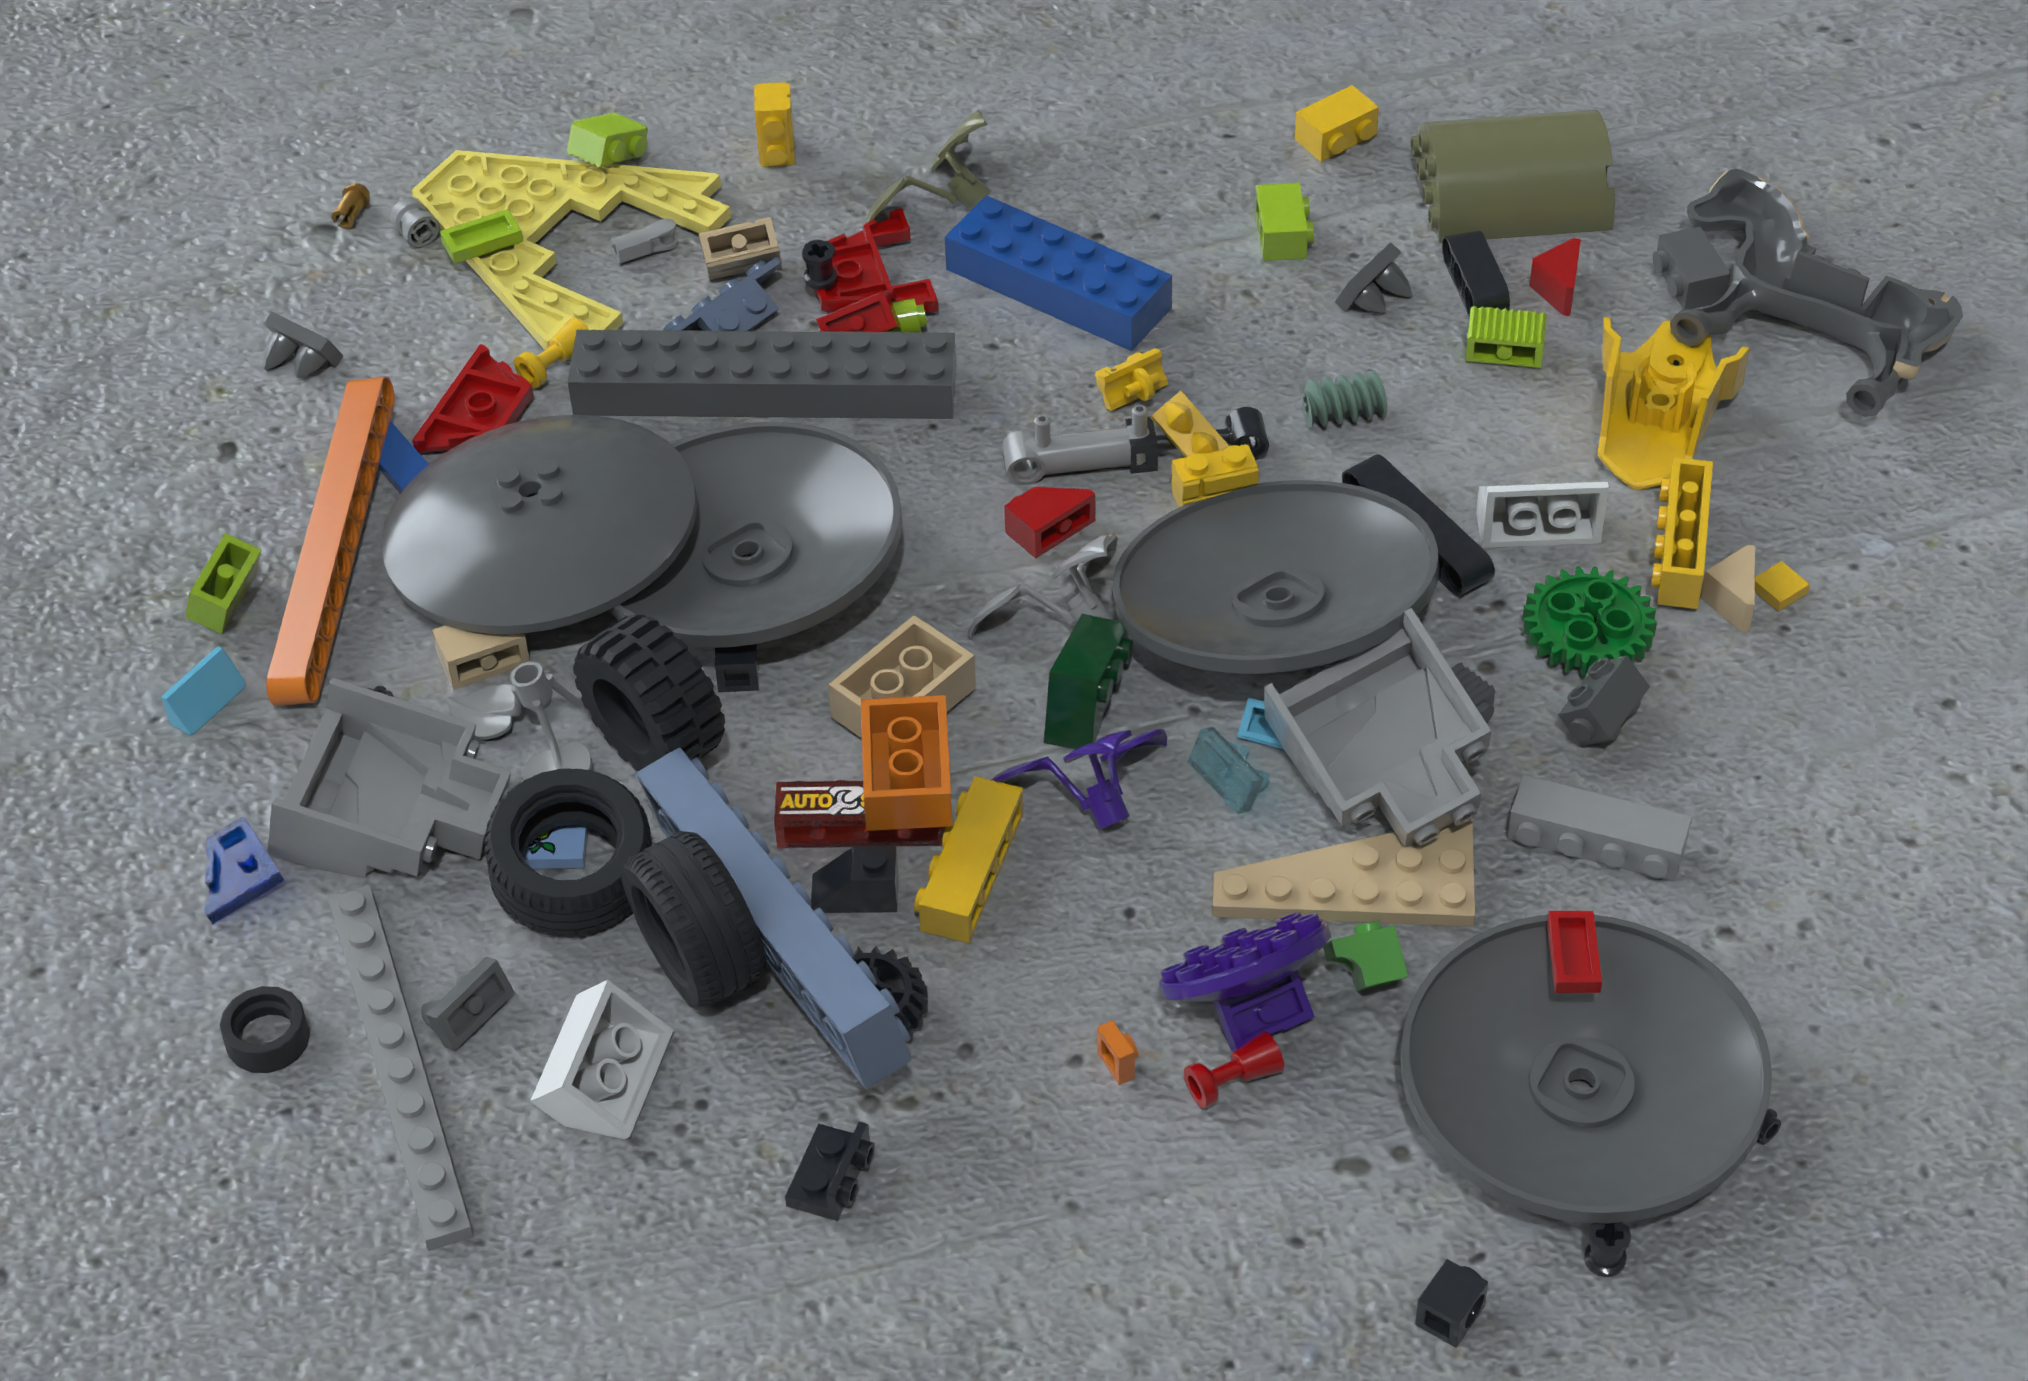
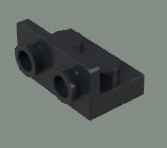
(830, 1171)

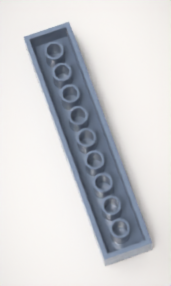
(796, 940)

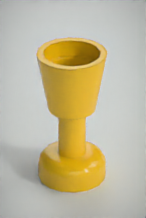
(560, 347)

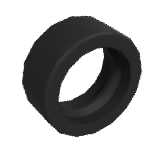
(270, 1055)

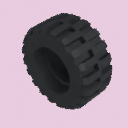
(648, 692)

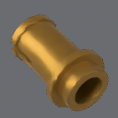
(354, 199)

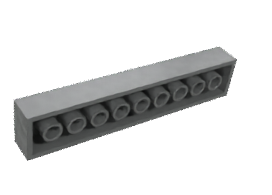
(763, 374)

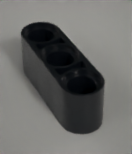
(1475, 271)

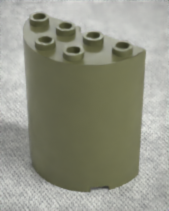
(1516, 174)

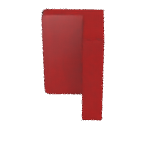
(866, 315)

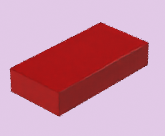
(1574, 952)

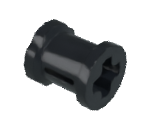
(820, 270)
(1606, 1248)

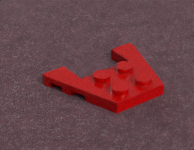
(863, 272)

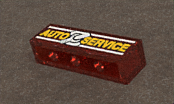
(834, 816)

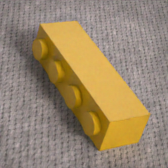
(969, 859)

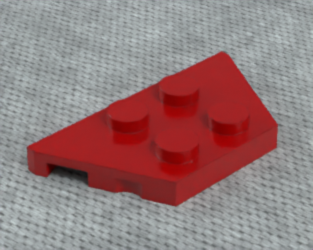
(477, 401)

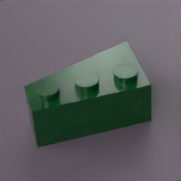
(1085, 680)

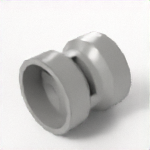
(415, 222)

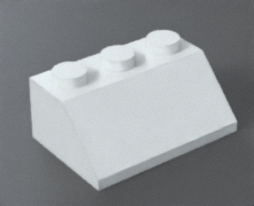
(1541, 514)
(602, 1063)

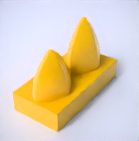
(1187, 427)

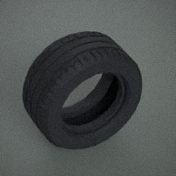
(553, 801)
(694, 918)

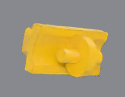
(1132, 379)

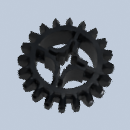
(902, 982)

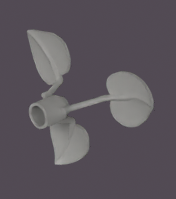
(1083, 603)
(496, 704)

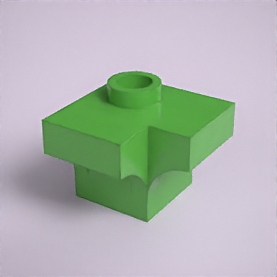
(1370, 955)

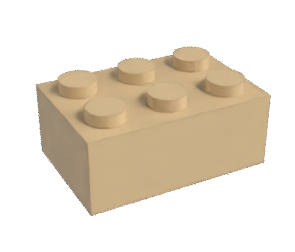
(905, 664)

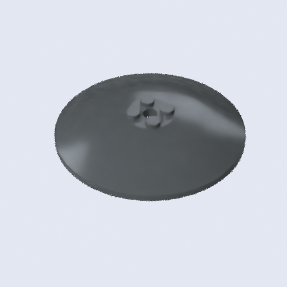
(496, 562)

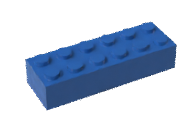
(1059, 272)

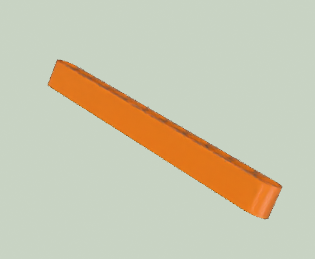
(330, 543)

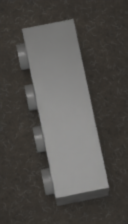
(1599, 828)

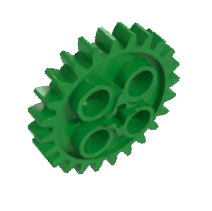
(1588, 619)

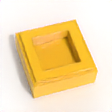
(1780, 586)

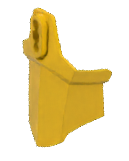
(1657, 407)

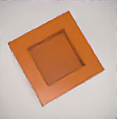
(1117, 1052)

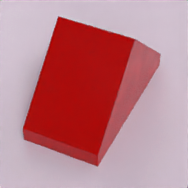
(1555, 275)

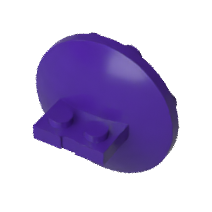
(1251, 976)

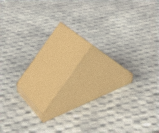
(1731, 587)

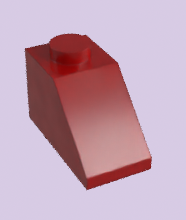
(1048, 517)

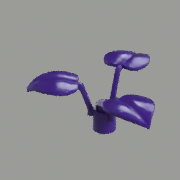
(1105, 797)

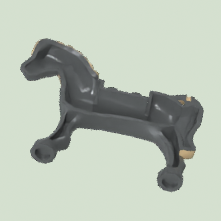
(1786, 280)

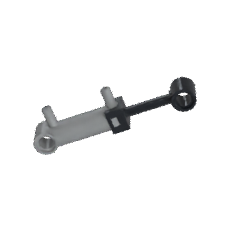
(1039, 453)

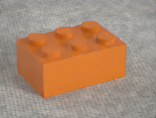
(906, 763)

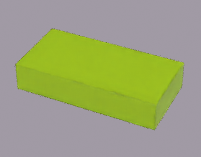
(481, 236)

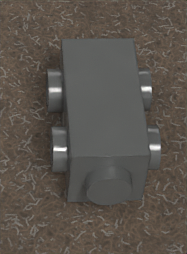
(1604, 700)

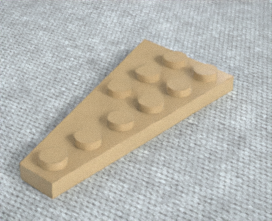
(1359, 882)

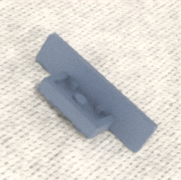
(739, 306)

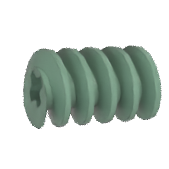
(1344, 397)

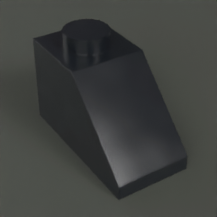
(858, 882)

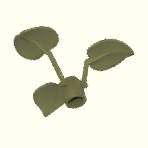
(964, 184)

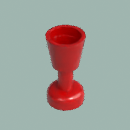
(1251, 1061)

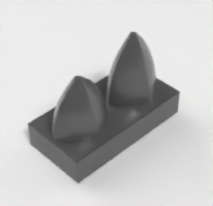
(1384, 273)
(287, 337)
(468, 1003)

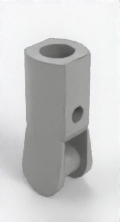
(644, 241)

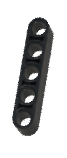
(1461, 559)

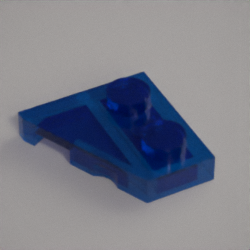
(236, 870)

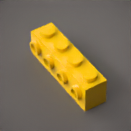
(1685, 533)

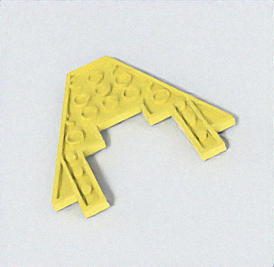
(538, 197)

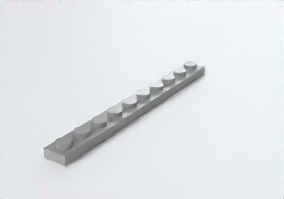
(400, 1069)

